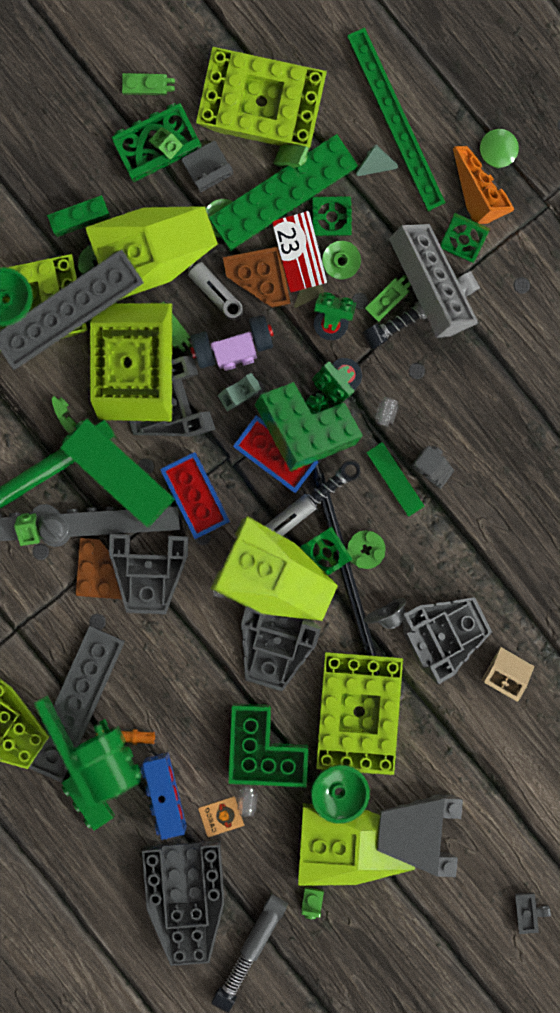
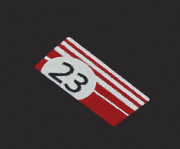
(299, 251)

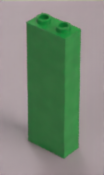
(117, 472)

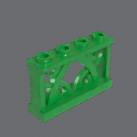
(158, 162)

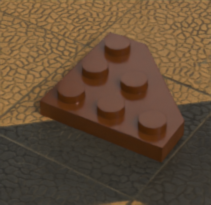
(260, 275)
(96, 571)

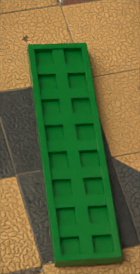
(283, 193)

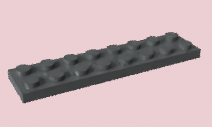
(69, 309)
(80, 696)

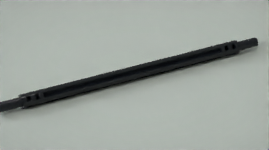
(346, 571)

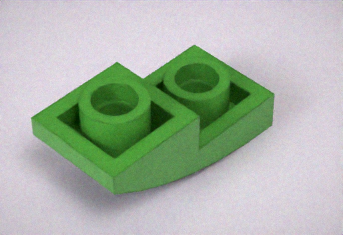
(291, 155)
(61, 410)

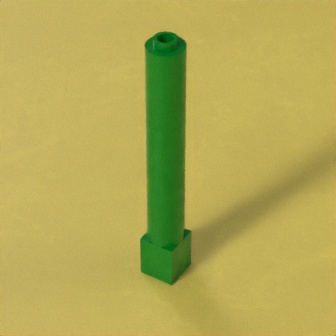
(42, 471)

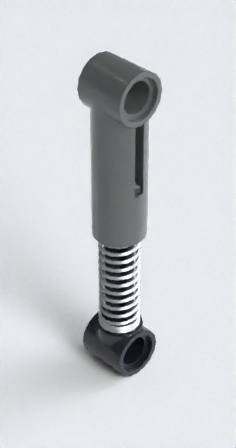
(250, 951)

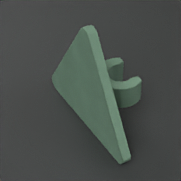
(376, 162)

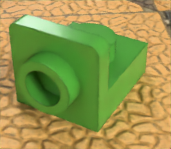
(166, 142)
(27, 529)
(312, 903)

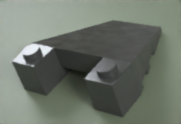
(183, 421)
(147, 580)
(415, 832)

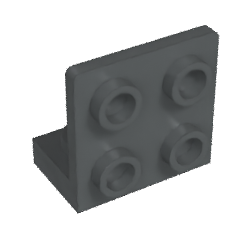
(207, 166)

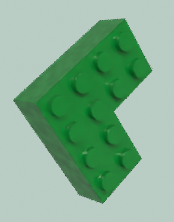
(305, 436)
(255, 758)

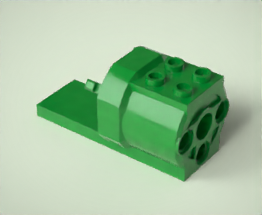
(99, 765)

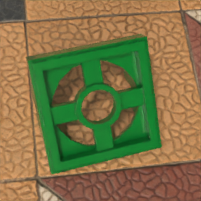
(345, 202)
(469, 255)
(329, 534)

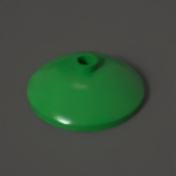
(20, 295)
(349, 802)

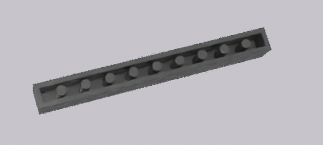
(102, 522)

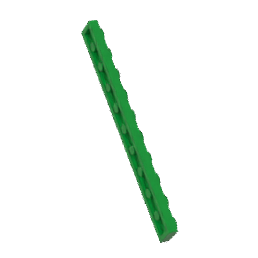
(396, 119)

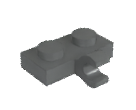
(528, 913)

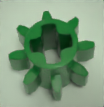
(317, 403)

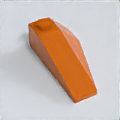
(481, 196)

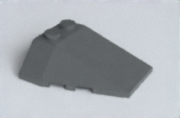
(445, 635)
(275, 647)

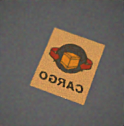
(221, 816)

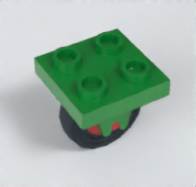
(333, 315)
(338, 380)

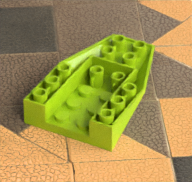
(156, 241)
(273, 575)
(19, 730)
(343, 851)

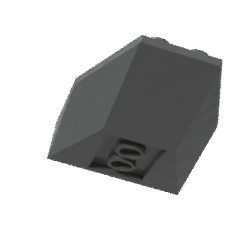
(185, 898)

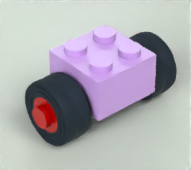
(234, 349)

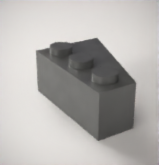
(433, 466)

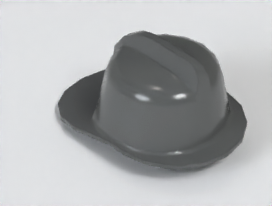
(51, 525)
(389, 615)

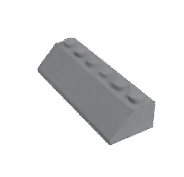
(432, 279)

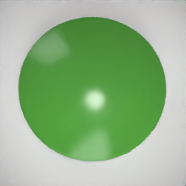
(499, 148)

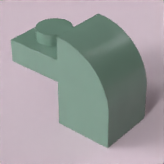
(239, 392)

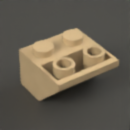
(508, 674)

